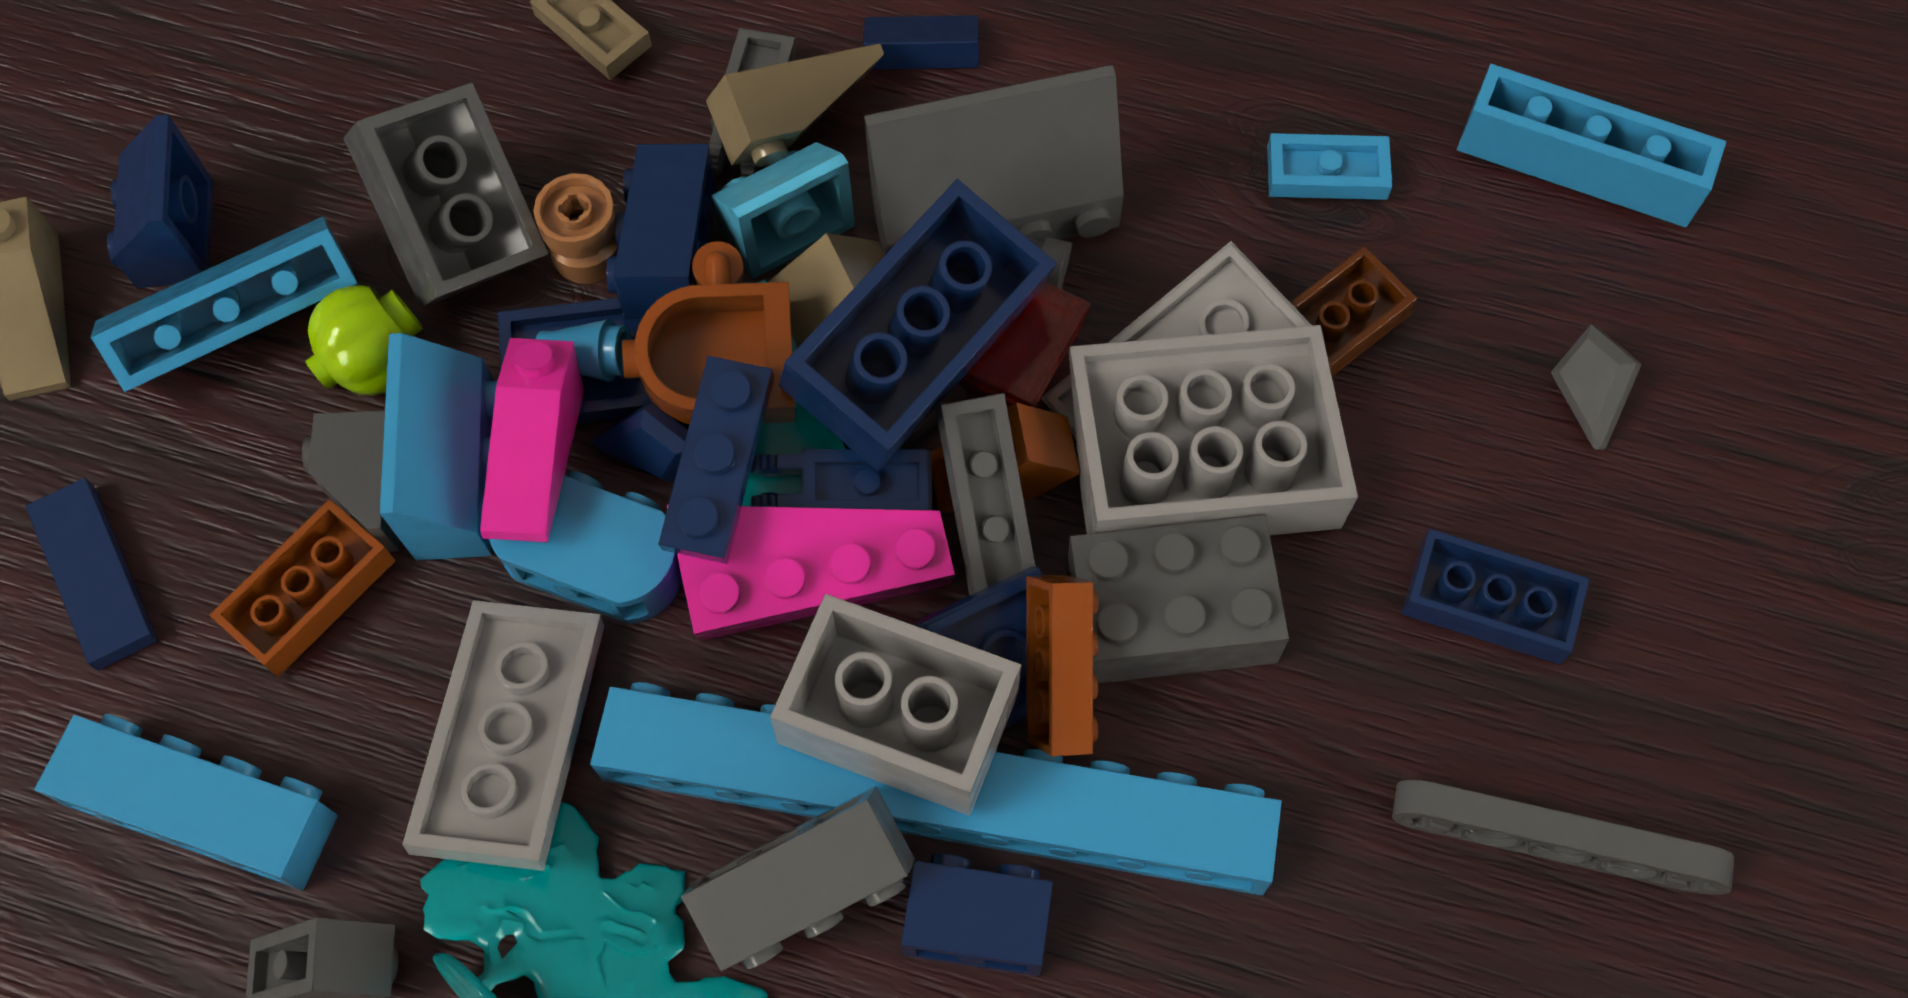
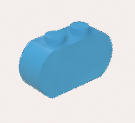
(599, 553)

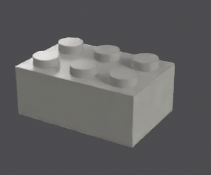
(896, 703)

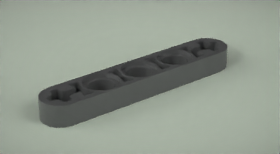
(1563, 837)

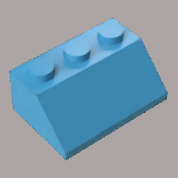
(436, 448)

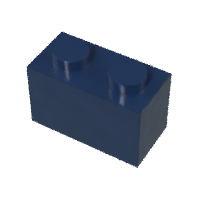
(977, 915)

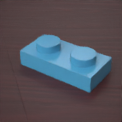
(1329, 166)

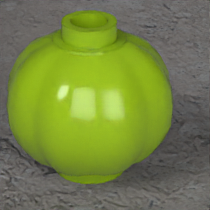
(352, 337)

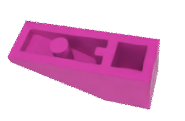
(530, 438)

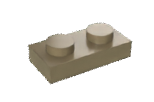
(596, 31)

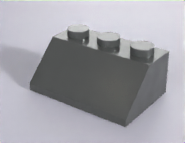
(444, 193)

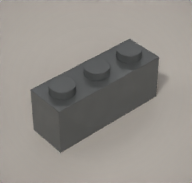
(800, 881)

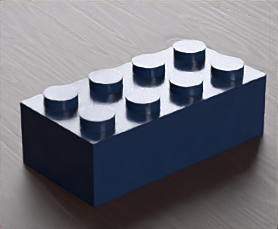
(916, 324)

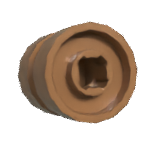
(577, 226)

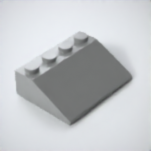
(1211, 432)

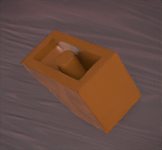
(1042, 453)

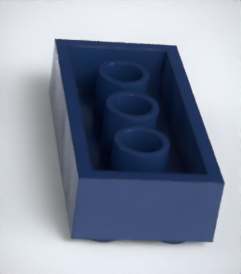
(1496, 596)

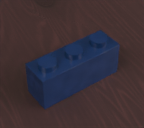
(662, 224)

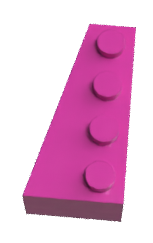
(794, 556)

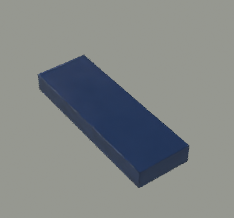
(91, 574)

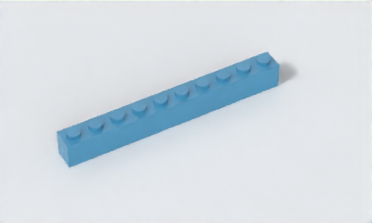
(1024, 806)

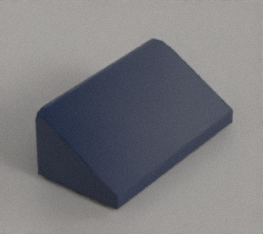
(924, 41)

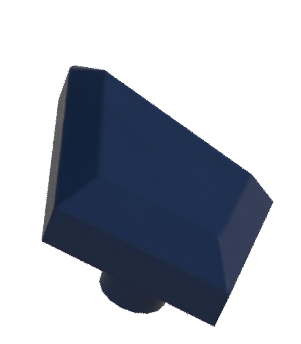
(647, 441)

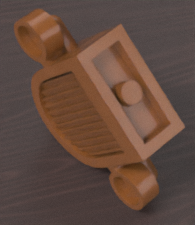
(715, 320)

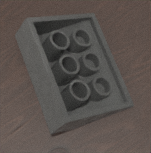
(1029, 150)

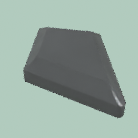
(1596, 383)

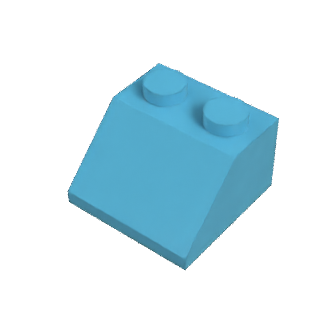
(786, 207)

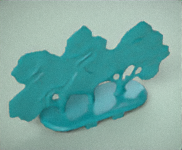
(569, 924)

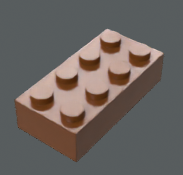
(303, 587)
(1060, 664)

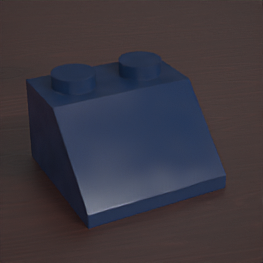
(161, 208)

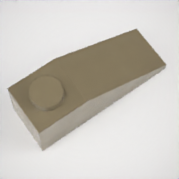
(774, 105)
(31, 304)

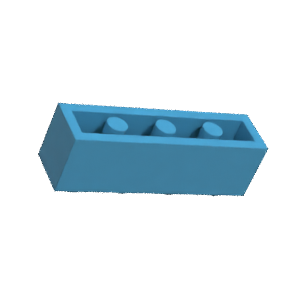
(1591, 146)
(222, 304)
(189, 801)

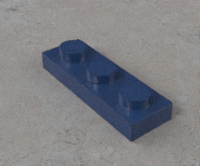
(716, 459)

